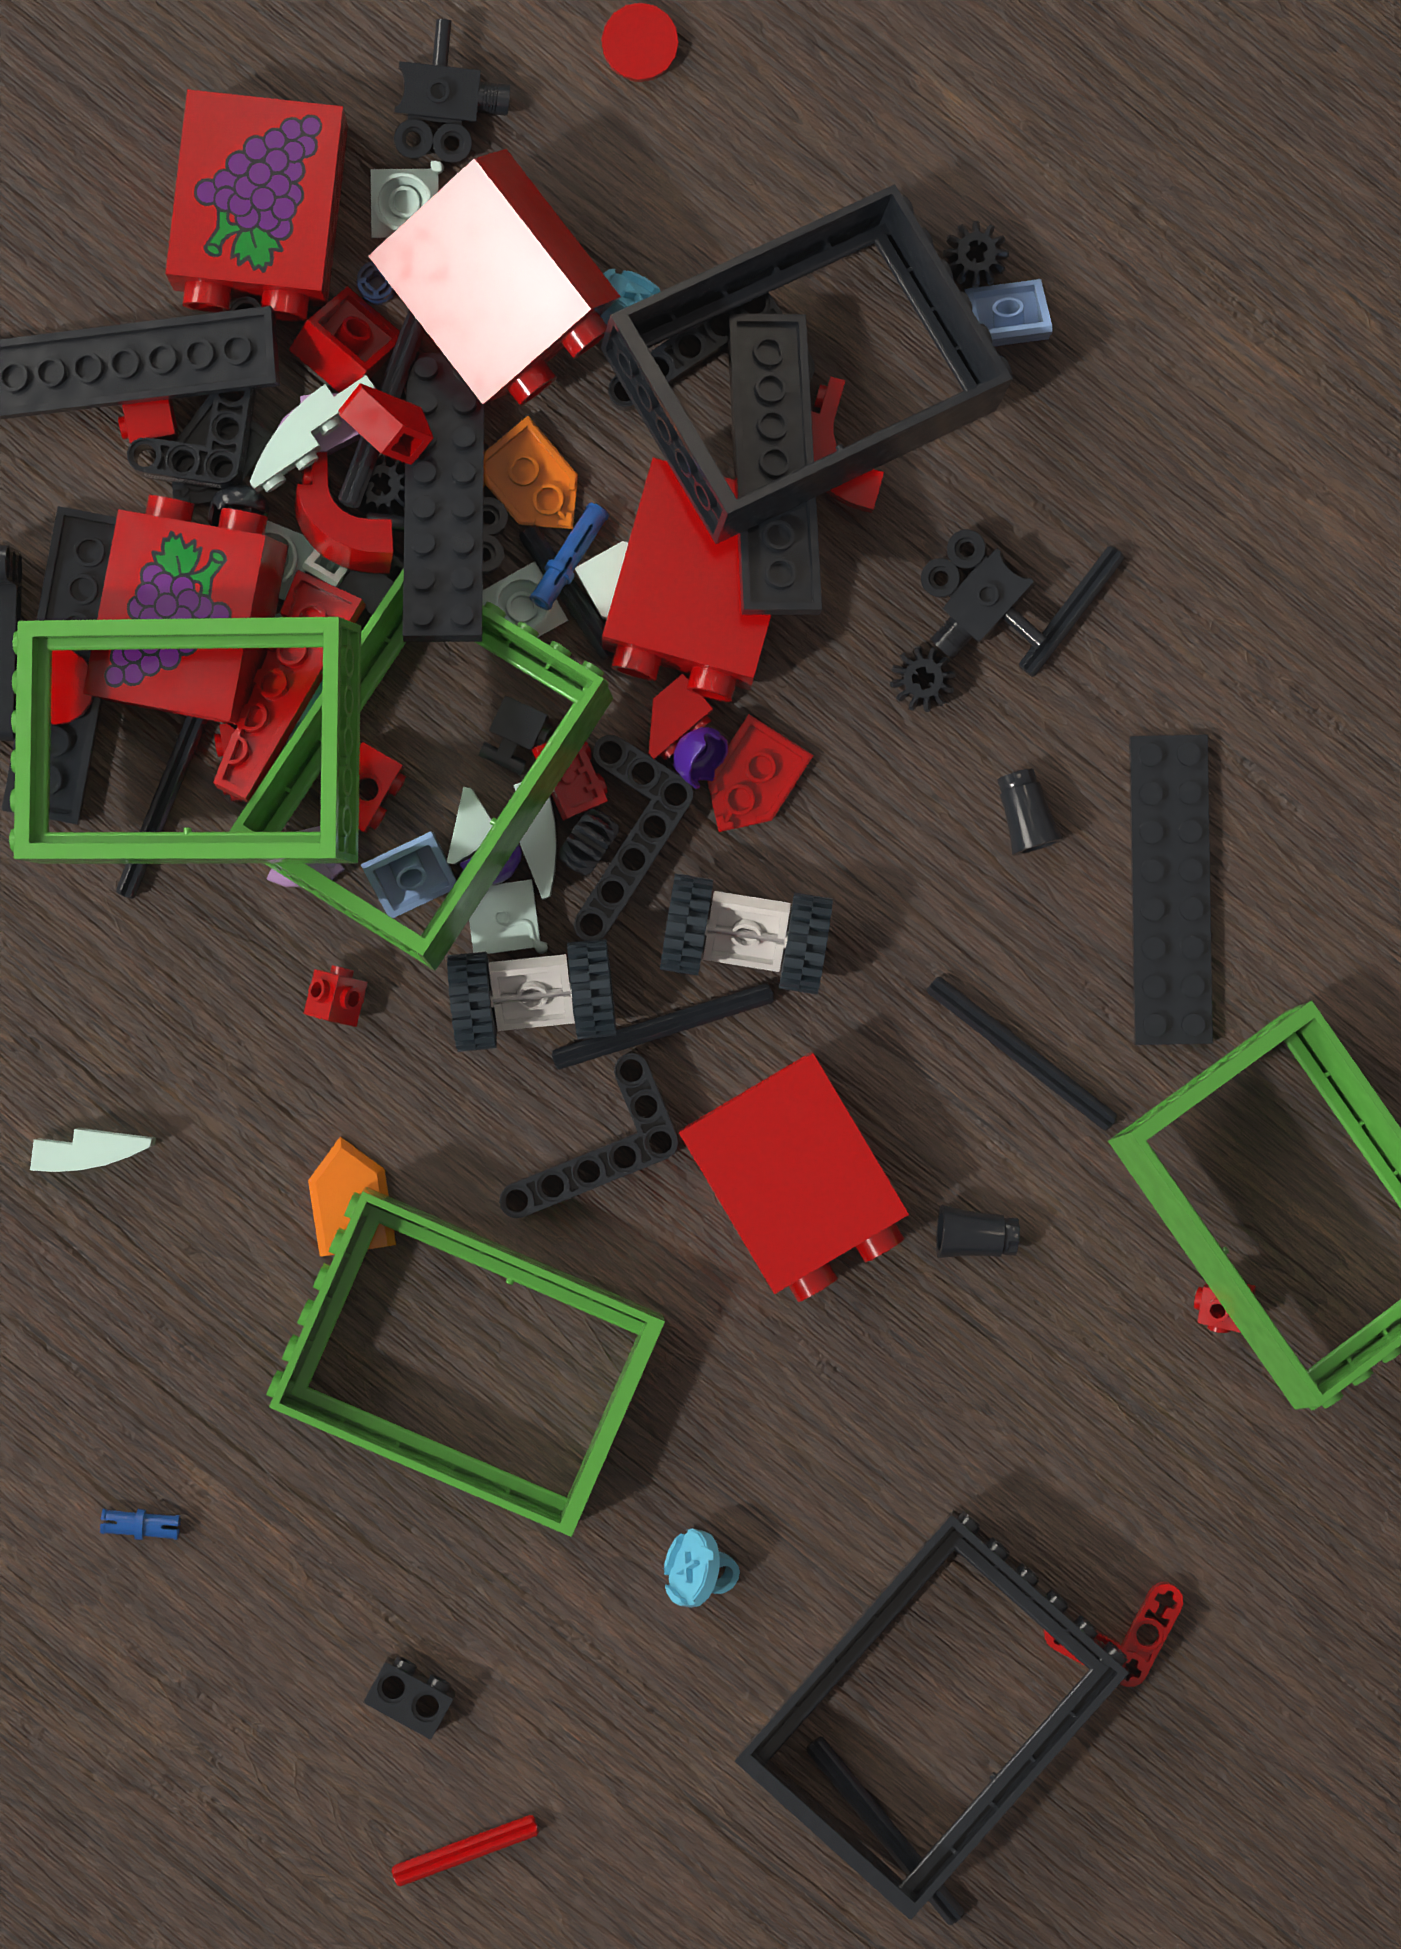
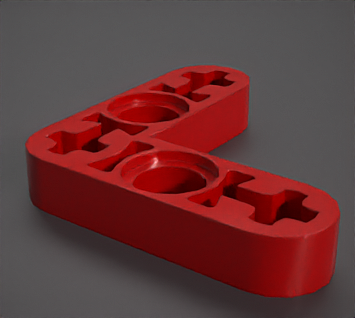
(1143, 1654)

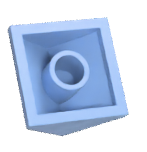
(1012, 311)
(410, 875)

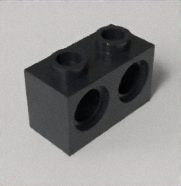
(404, 1706)

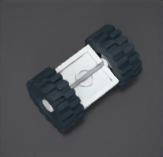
(747, 933)
(531, 994)

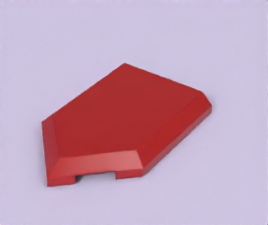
(755, 776)

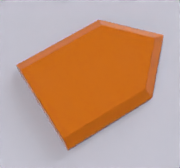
(531, 478)
(331, 1189)

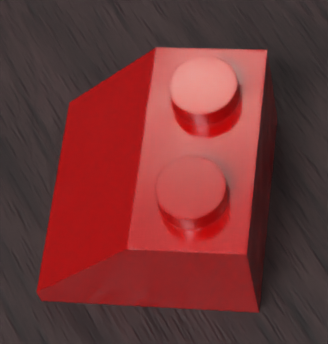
(345, 340)

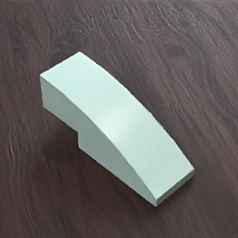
(540, 848)
(88, 1150)

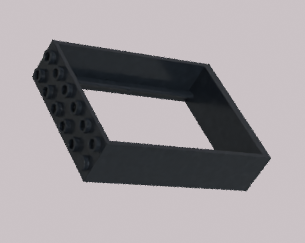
(928, 284)
(1018, 1583)

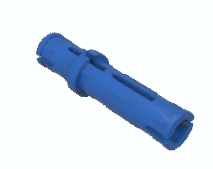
(561, 568)

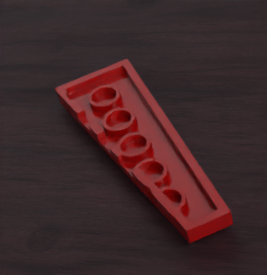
(281, 689)

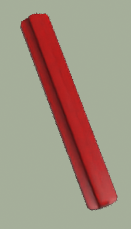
(465, 1850)

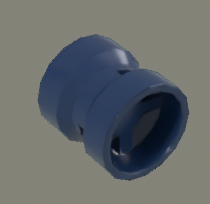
(376, 291)

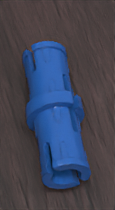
(140, 1524)

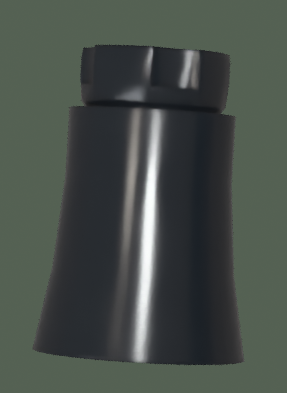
(1027, 813)
(975, 1234)

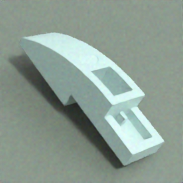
(294, 440)

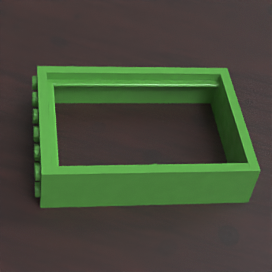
(339, 757)
(301, 764)
(1373, 1133)
(415, 1451)

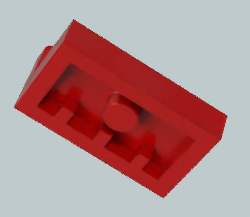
(580, 785)

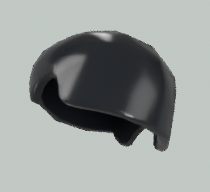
(239, 498)

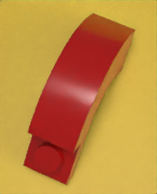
(860, 491)
(336, 535)

